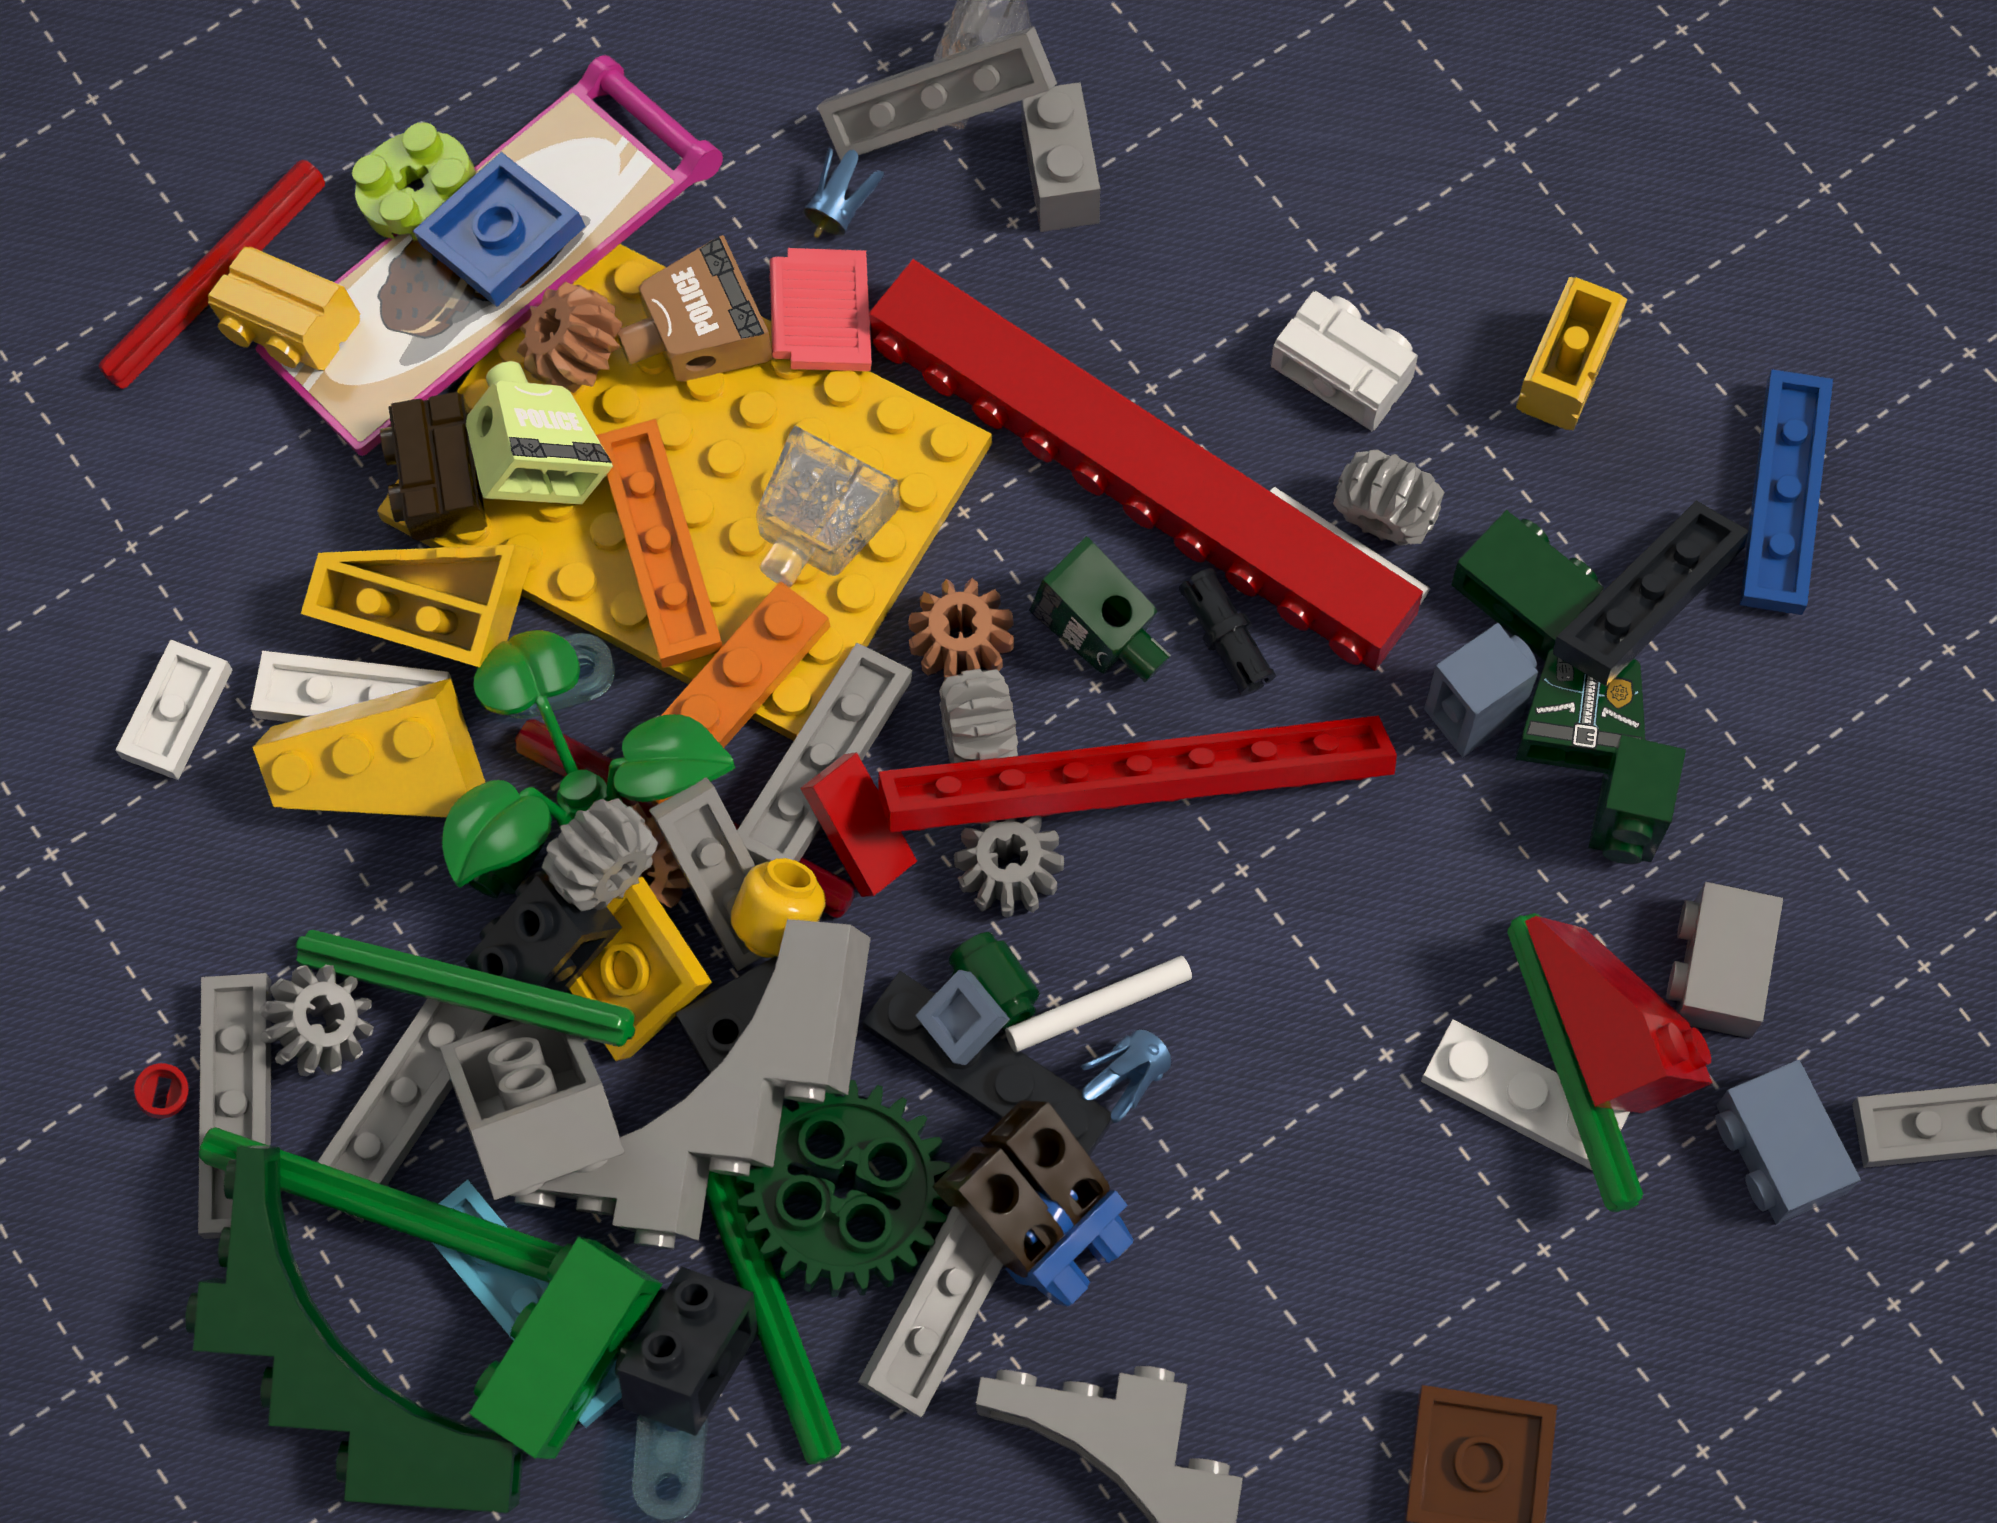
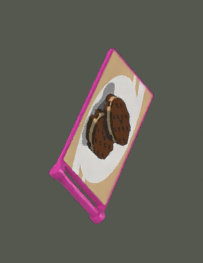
(431, 326)

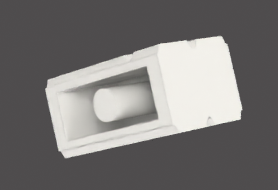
(1345, 359)

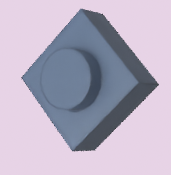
(962, 1017)

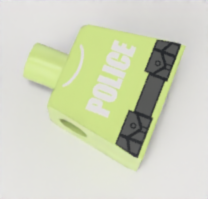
(533, 441)

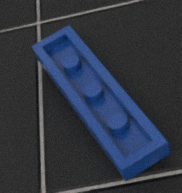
(1786, 492)

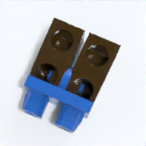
(1038, 1201)

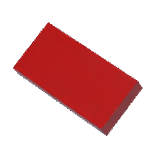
(856, 824)

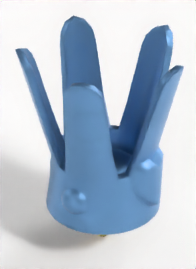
(828, 207)
(1140, 1059)

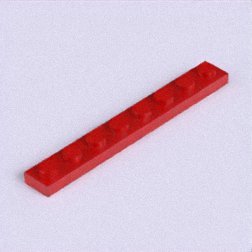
(1135, 773)

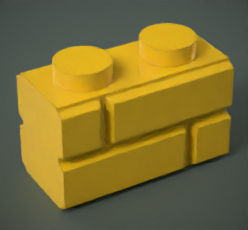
(283, 309)
(1571, 353)

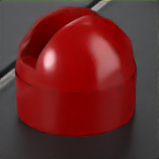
(147, 1085)

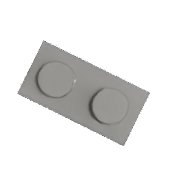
(1061, 158)
(1725, 959)

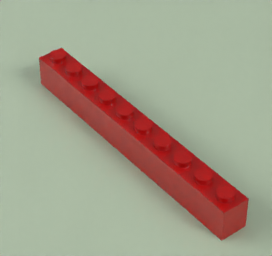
(1144, 466)

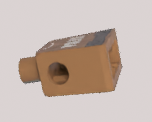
(699, 317)

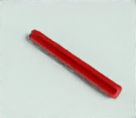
(191, 293)

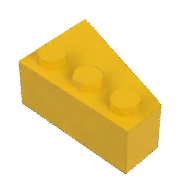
(427, 598)
(374, 756)

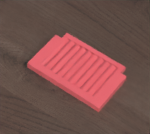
(821, 309)

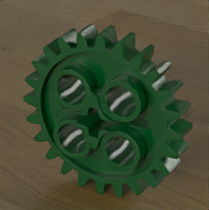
(823, 1243)

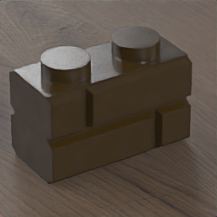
(434, 467)

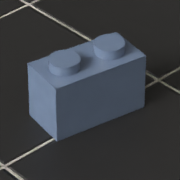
(1481, 688)
(1785, 1143)

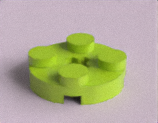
(397, 162)

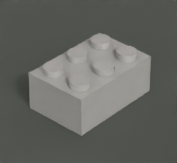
(531, 1105)

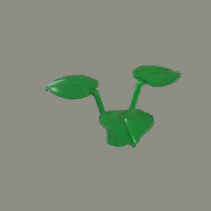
(499, 825)

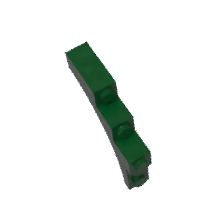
(265, 1309)

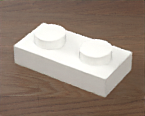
(174, 709)

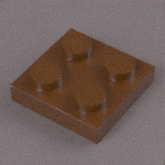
(1479, 1458)

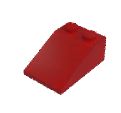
(1623, 1033)

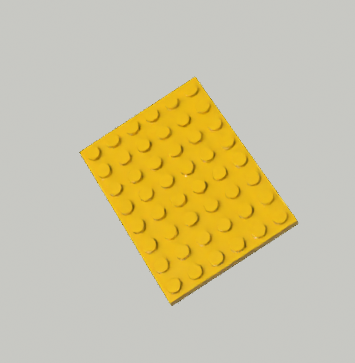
(722, 450)

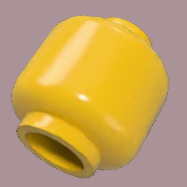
(770, 897)

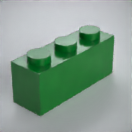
(563, 1347)

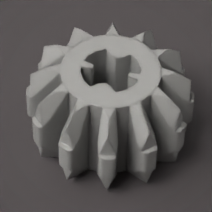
(1388, 497)
(977, 716)
(599, 854)
(1016, 881)
(319, 997)

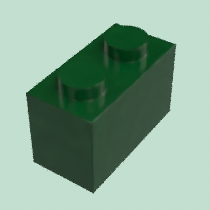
(1525, 582)
(1636, 800)

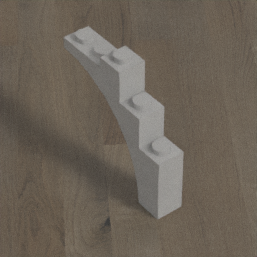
(793, 1045)
(1123, 1438)

